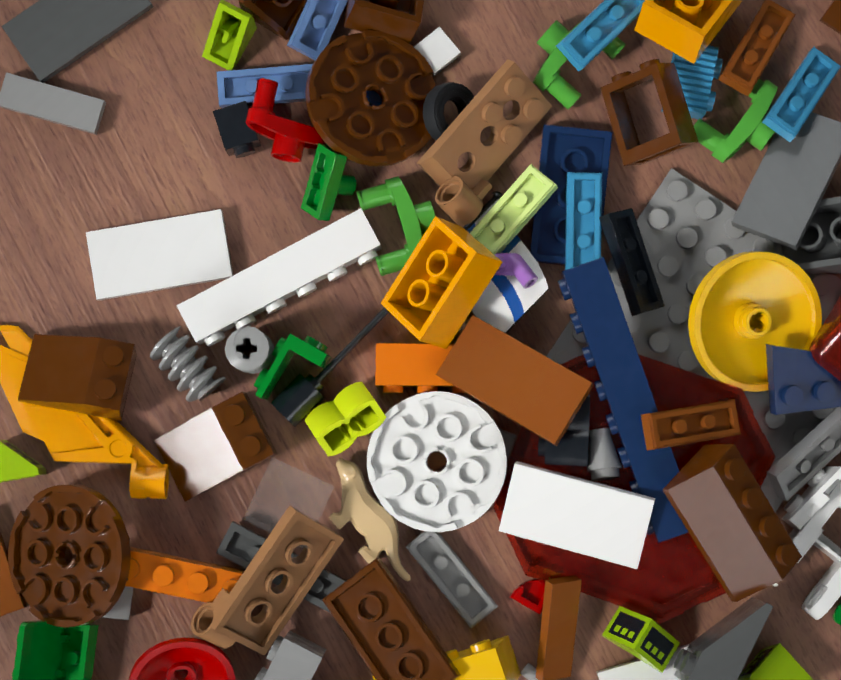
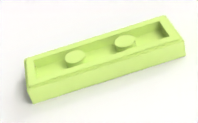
(514, 210)

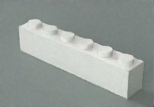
(280, 277)

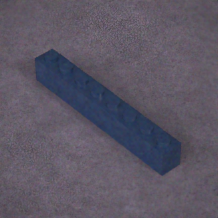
(623, 386)

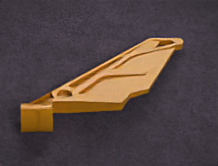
(76, 435)

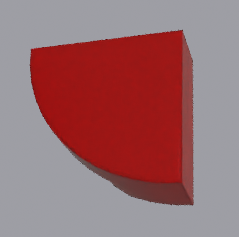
(530, 594)

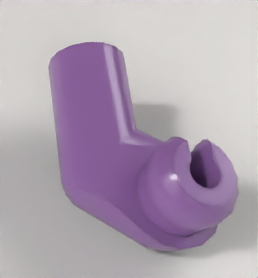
(515, 265)

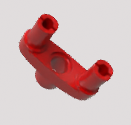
(288, 136)

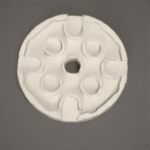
(473, 468)

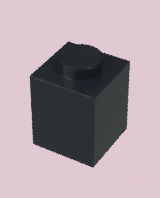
(235, 134)

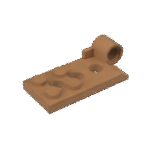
(465, 187)
(229, 615)

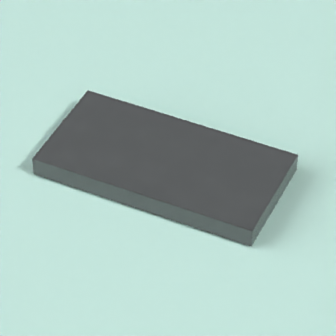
(62, 31)
(791, 182)

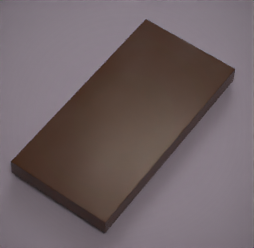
(387, 628)

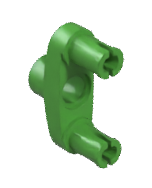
(548, 75)
(749, 128)
(413, 219)

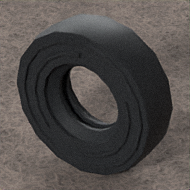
(434, 105)

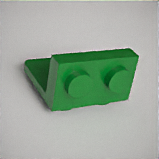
(283, 352)
(55, 652)

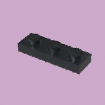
(631, 261)

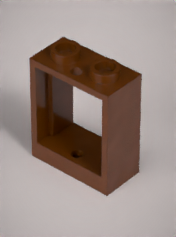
(673, 105)

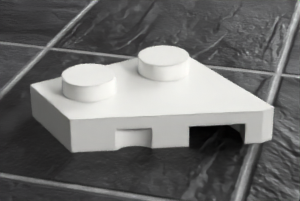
(803, 507)

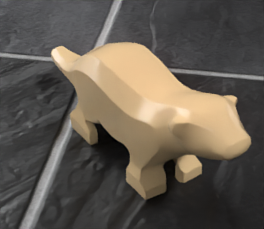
(367, 517)

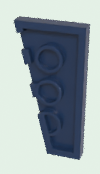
(799, 382)

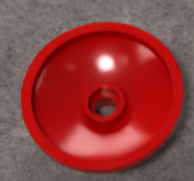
(198, 658)

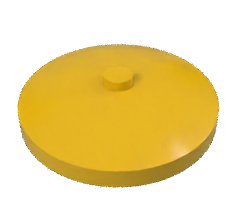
(743, 307)

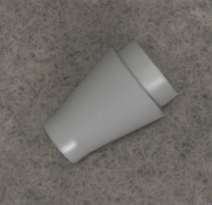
(602, 456)

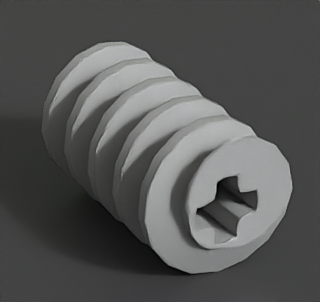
(241, 340)
(185, 366)

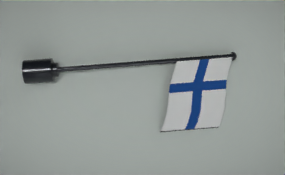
(499, 305)

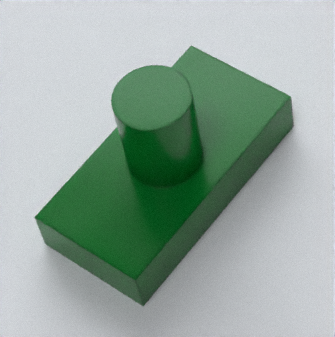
(326, 182)

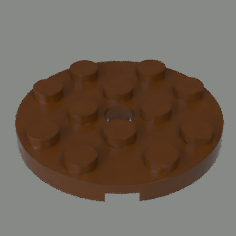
(339, 101)
(37, 564)

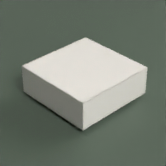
(438, 50)

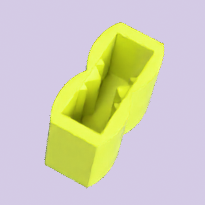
(345, 418)

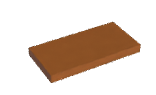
(515, 380)

